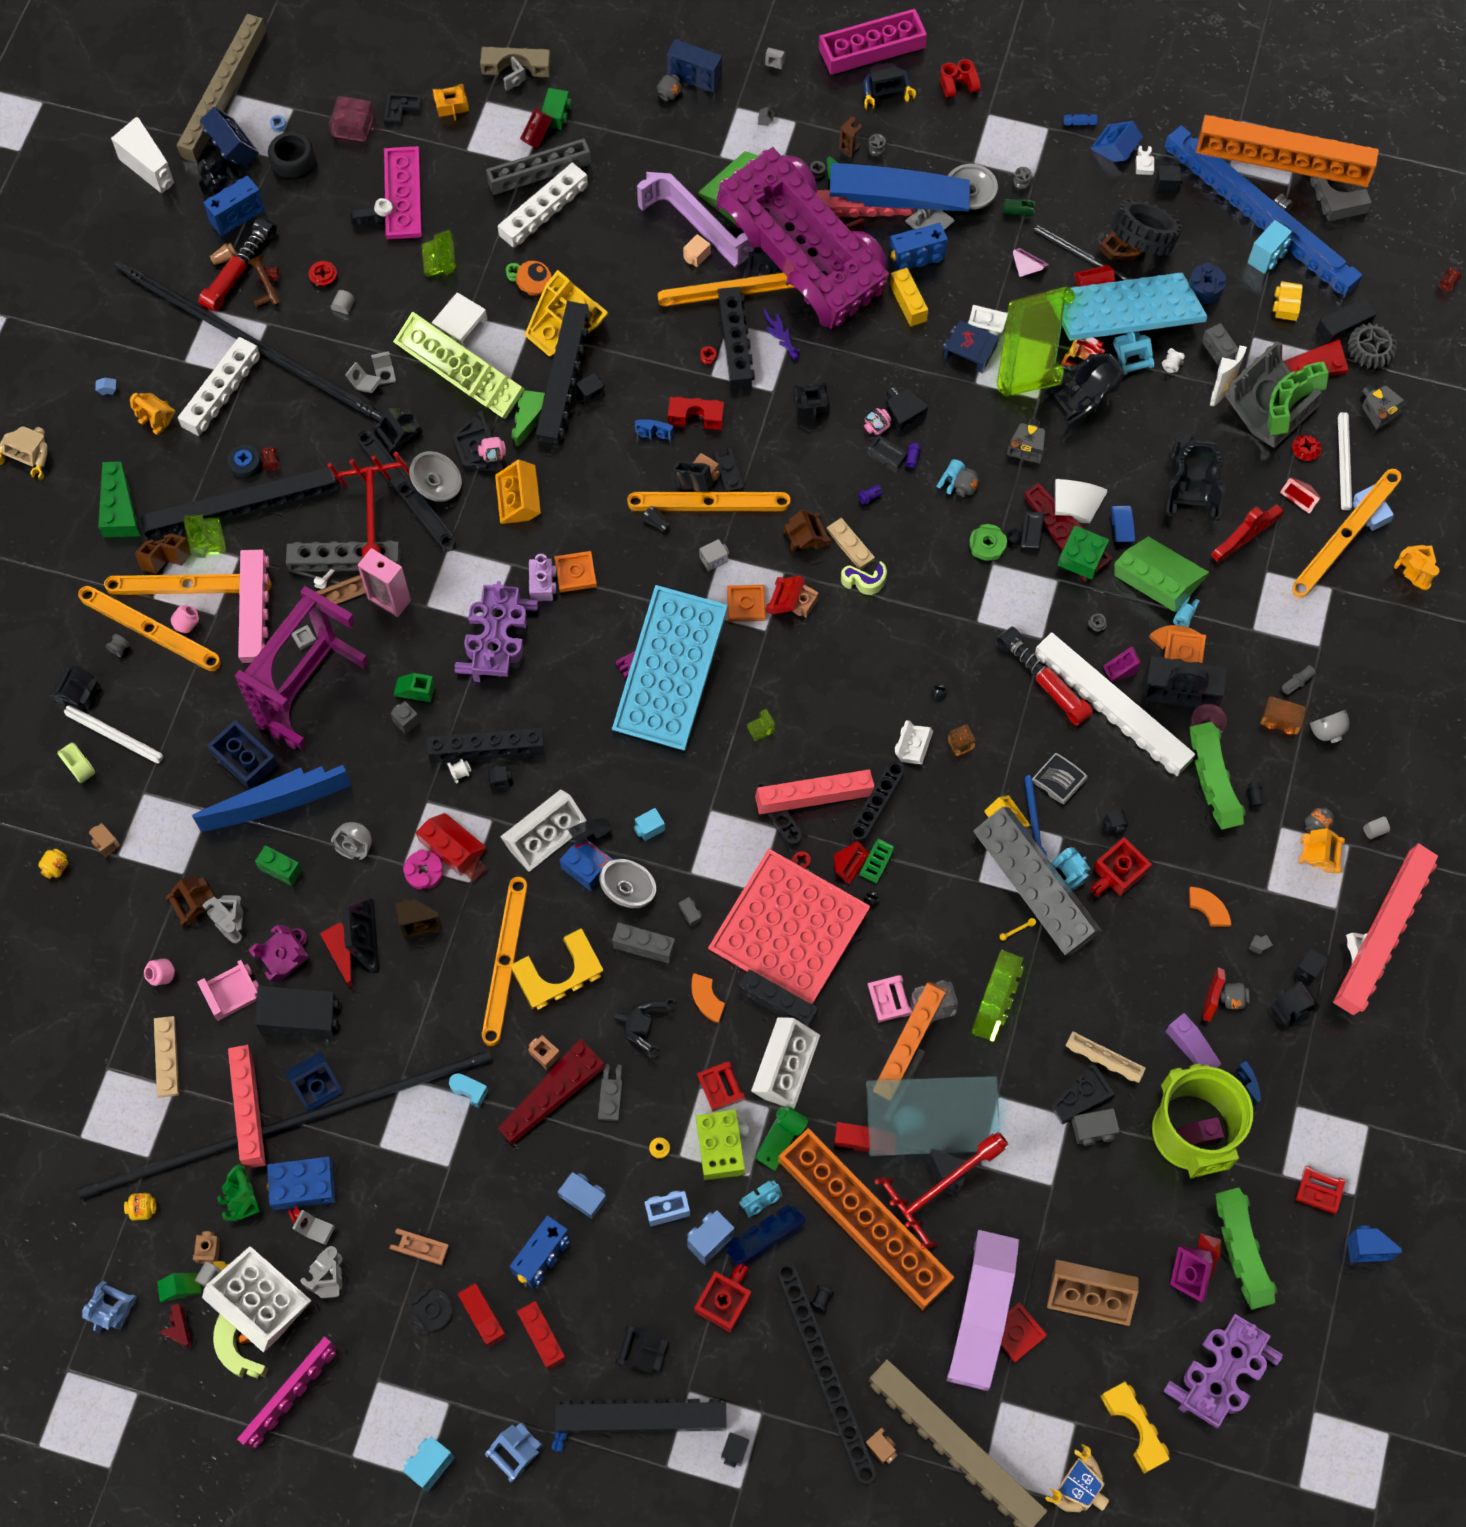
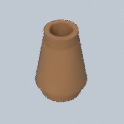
(223, 254)

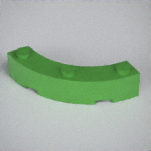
(1292, 389)
(1214, 776)
(1244, 1248)

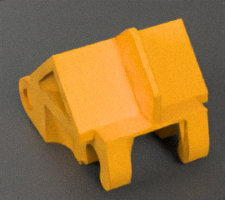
(451, 105)
(150, 407)
(1419, 565)
(1317, 850)

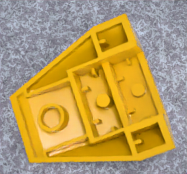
(549, 312)

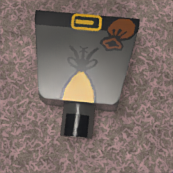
(1382, 405)
(1028, 442)

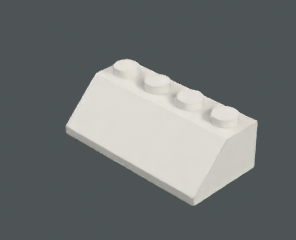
(543, 830)
(785, 1062)

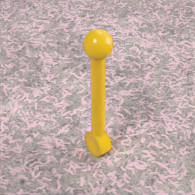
(1031, 922)

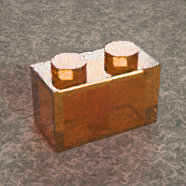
(1283, 715)

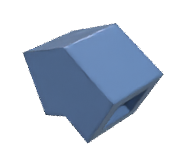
(106, 386)

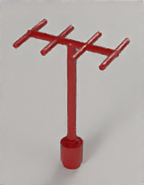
(369, 479)
(987, 1150)

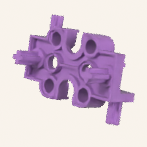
(483, 659)
(1200, 1398)

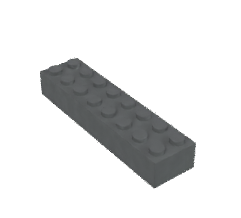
(1037, 881)

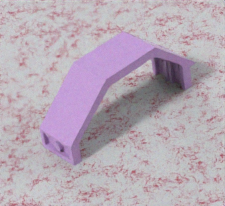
(984, 1310)

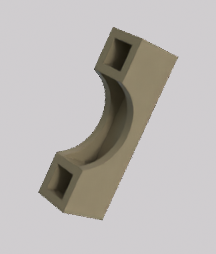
(496, 59)

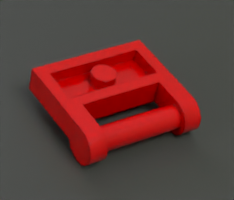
(791, 590)
(714, 1088)
(1318, 1195)

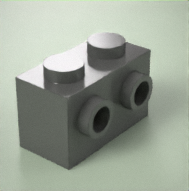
(1219, 343)
(1095, 1127)

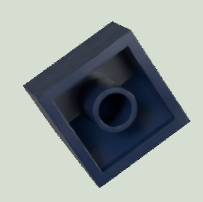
(313, 1081)

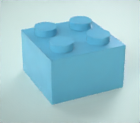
(1270, 247)
(428, 1463)

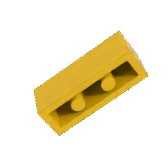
(908, 297)

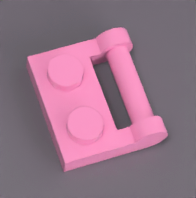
(883, 999)

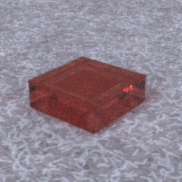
(476, 870)

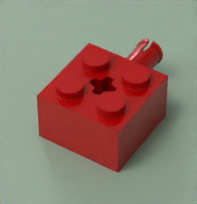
(1112, 874)
(730, 1289)

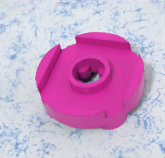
(420, 859)

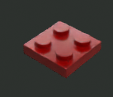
(1020, 1333)

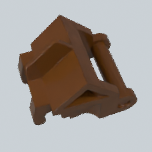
(802, 532)
(196, 894)

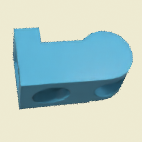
(464, 1085)

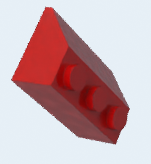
(450, 842)

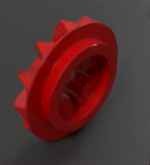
(315, 273)
(1302, 452)

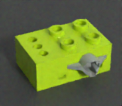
(721, 1144)

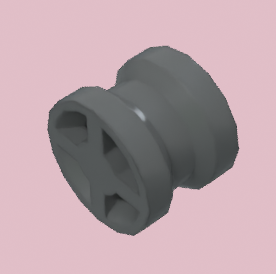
(880, 141)
(1024, 173)
(1283, 202)
(117, 645)

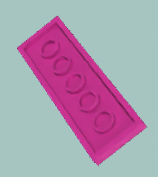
(403, 191)
(282, 1400)

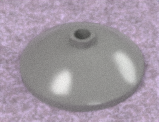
(982, 184)
(435, 476)
(627, 883)

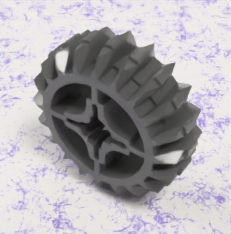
(1367, 350)

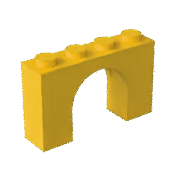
(585, 968)

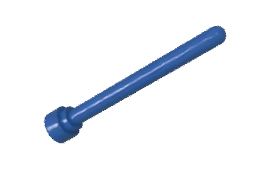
(1033, 812)

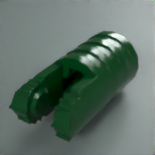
(1018, 207)

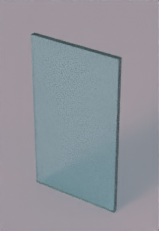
(931, 1113)

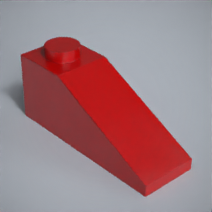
(482, 1315)

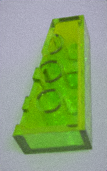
(997, 995)

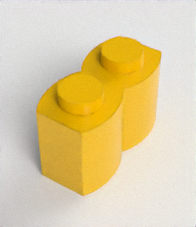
(1287, 301)

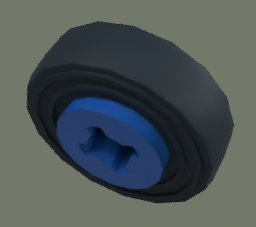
(251, 461)

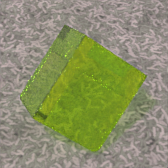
(762, 726)

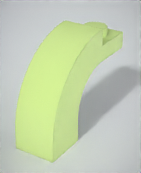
(226, 1349)

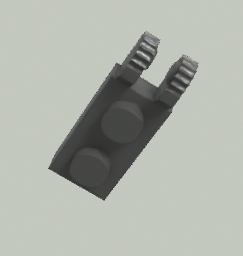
(610, 1095)

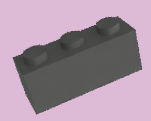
(643, 943)

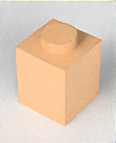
(696, 251)

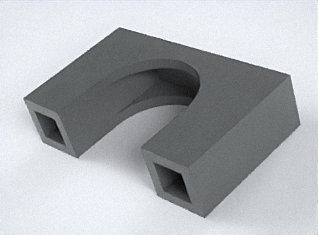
(1340, 204)

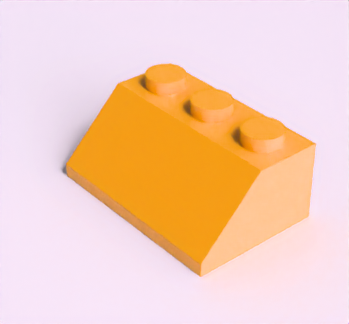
(517, 492)

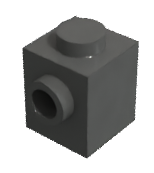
(405, 717)

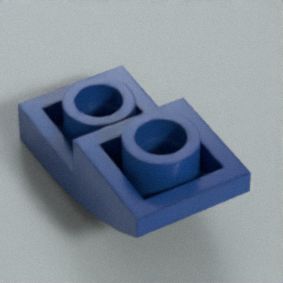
(648, 428)
(1123, 524)
(1247, 1076)

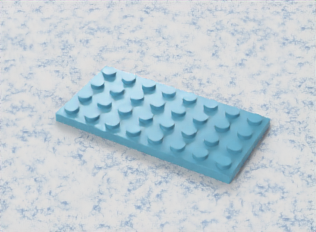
(1131, 306)
(670, 667)

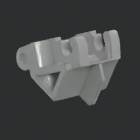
(227, 916)
(326, 1274)

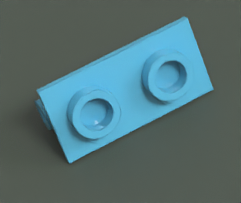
(753, 1204)

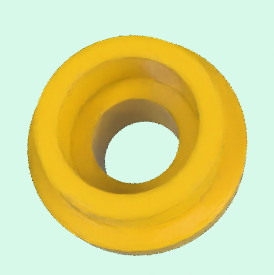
(659, 1154)

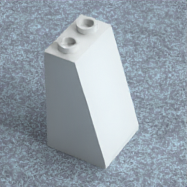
(142, 155)

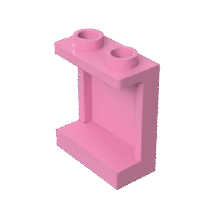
(230, 990)

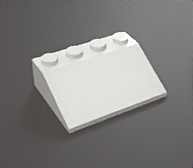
(255, 1298)

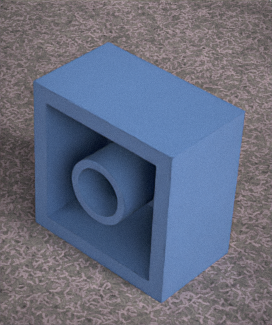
(710, 1237)

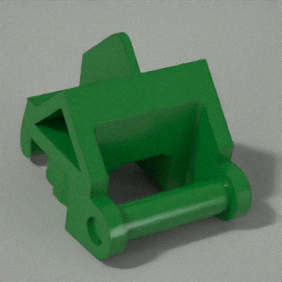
(240, 1195)

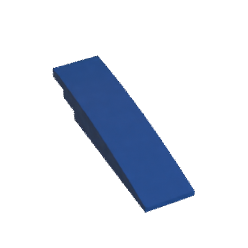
(898, 188)
(273, 797)

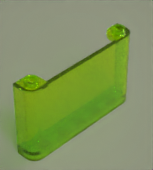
(1033, 342)

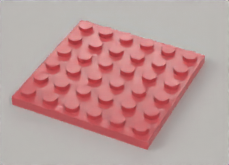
(789, 926)

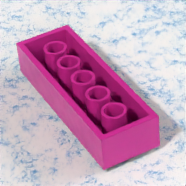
(872, 41)

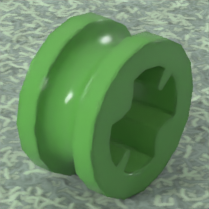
(512, 267)

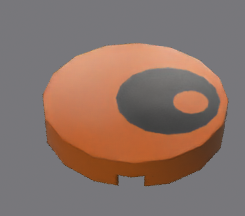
(533, 277)

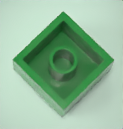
(1083, 552)

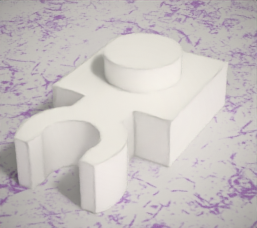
(1144, 162)

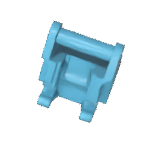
(1131, 345)
(1073, 867)

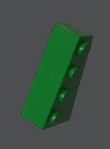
(116, 505)

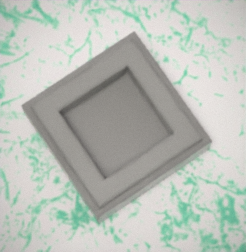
(304, 637)

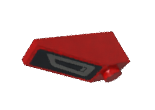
(342, 956)

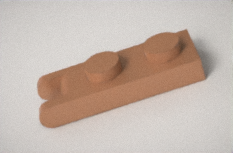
(421, 1247)

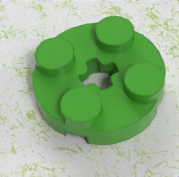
(983, 551)

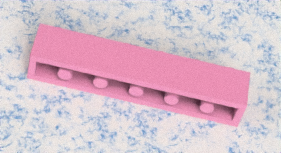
(252, 604)

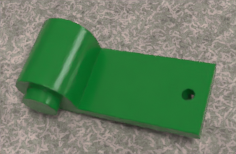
(786, 1126)

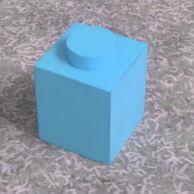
(649, 824)

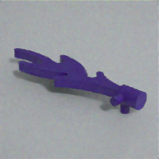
(778, 333)

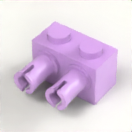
(541, 578)

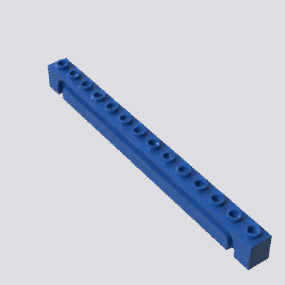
(1263, 211)

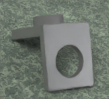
(516, 77)
(383, 363)
(364, 382)
(314, 1229)

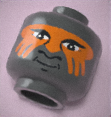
(669, 87)
(966, 482)
(1319, 819)
(1235, 996)

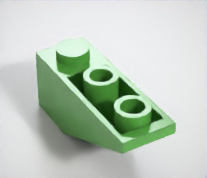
(528, 415)

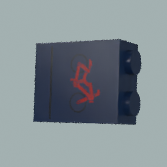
(971, 344)

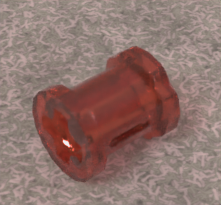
(272, 272)
(1449, 279)
(270, 460)

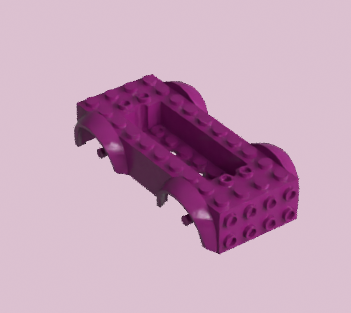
(784, 191)

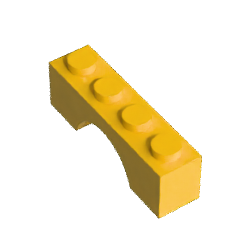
(1150, 1451)

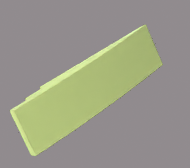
(459, 365)

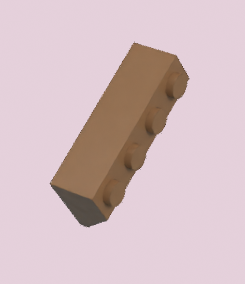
(1092, 1292)

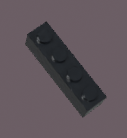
(777, 998)

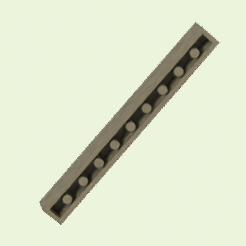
(222, 85)
(957, 1445)

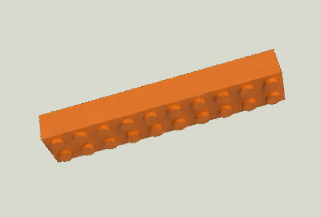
(1287, 151)
(865, 1219)

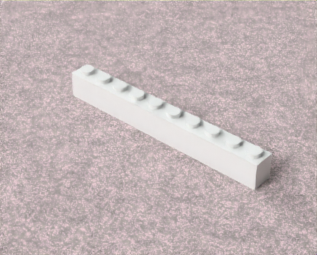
(1114, 704)

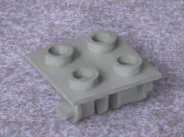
(927, 217)

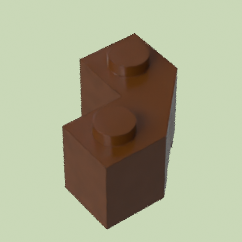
(1116, 249)
(155, 554)

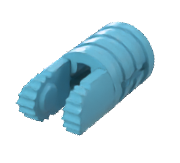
(950, 474)
(1185, 613)

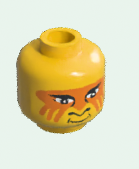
(53, 863)
(140, 1206)

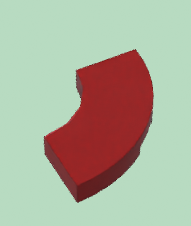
(1213, 994)

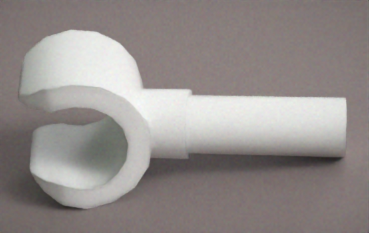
(322, 582)

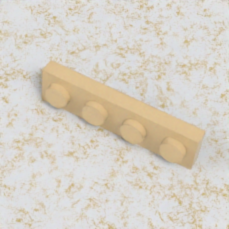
(166, 1057)
(1106, 1057)

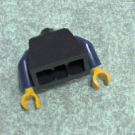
(885, 80)

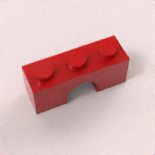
(682, 408)
(541, 1335)

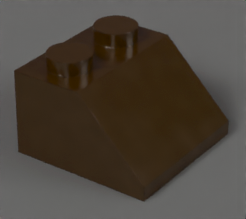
(416, 918)

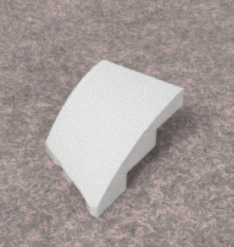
(1227, 372)
(1078, 499)

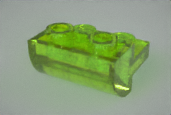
(439, 254)
(204, 535)

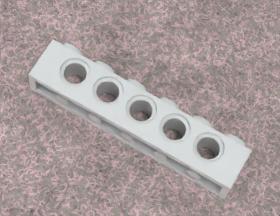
(543, 205)
(210, 389)

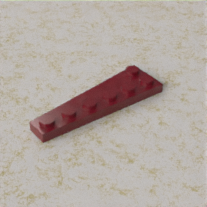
(1057, 525)
(560, 1083)

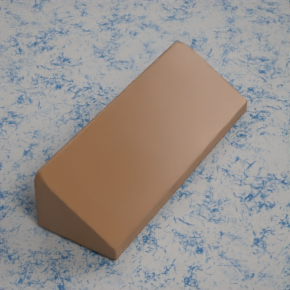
(343, 590)

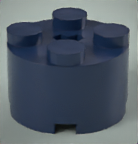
(1207, 283)

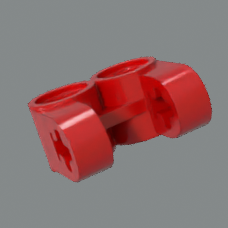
(963, 72)

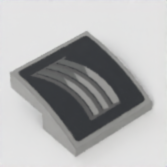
(1059, 778)

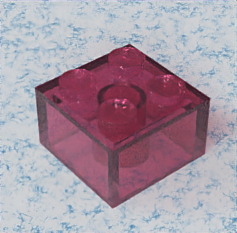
(351, 118)

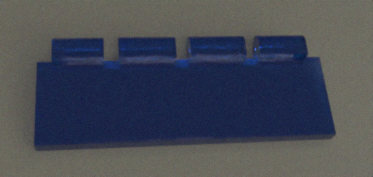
(770, 1231)

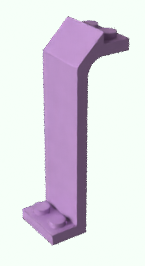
(667, 187)

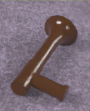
(272, 296)

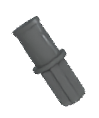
(1298, 680)

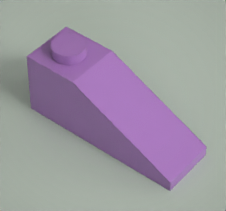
(1192, 1042)

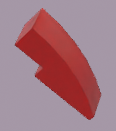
(852, 1136)

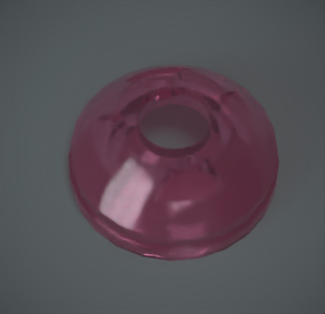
(1210, 713)

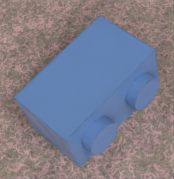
(582, 1195)

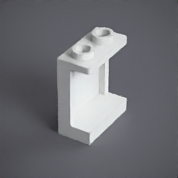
(459, 318)

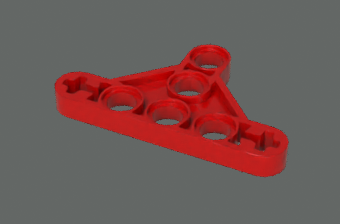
(1253, 524)

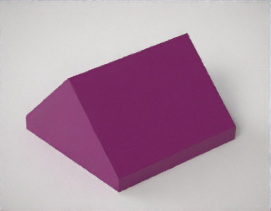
(1192, 1272)

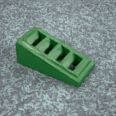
(879, 844)

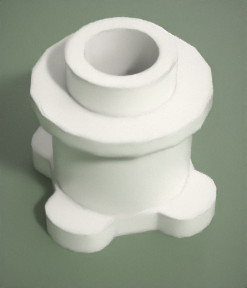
(1172, 361)
(459, 770)

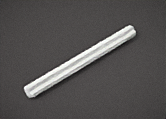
(1345, 463)
(113, 734)

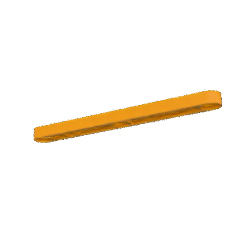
(710, 290)
(722, 501)
(1338, 542)
(174, 584)
(161, 634)
(502, 973)

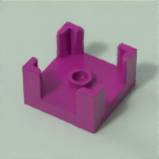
(280, 953)

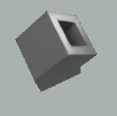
(765, 116)
(1260, 944)

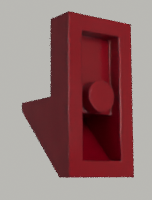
(180, 1331)

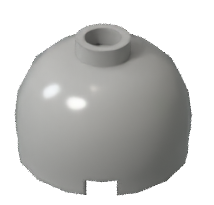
(1331, 727)
(352, 840)

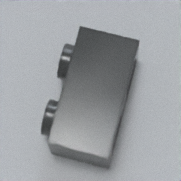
(690, 912)

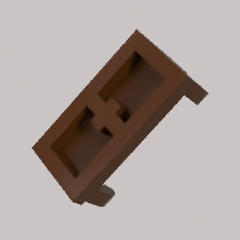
(847, 137)

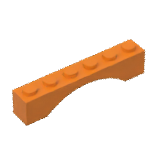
(913, 1032)

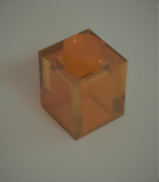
(961, 740)

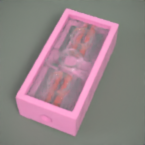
(384, 582)

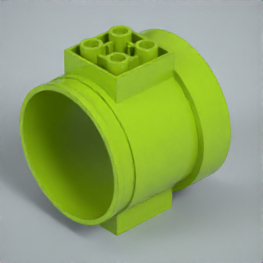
(1222, 1092)

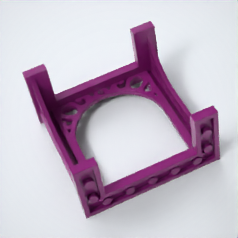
(272, 707)

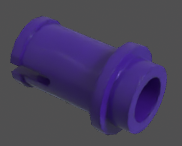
(913, 453)
(866, 496)

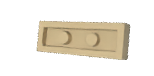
(850, 544)

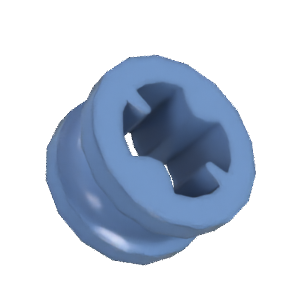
(275, 119)

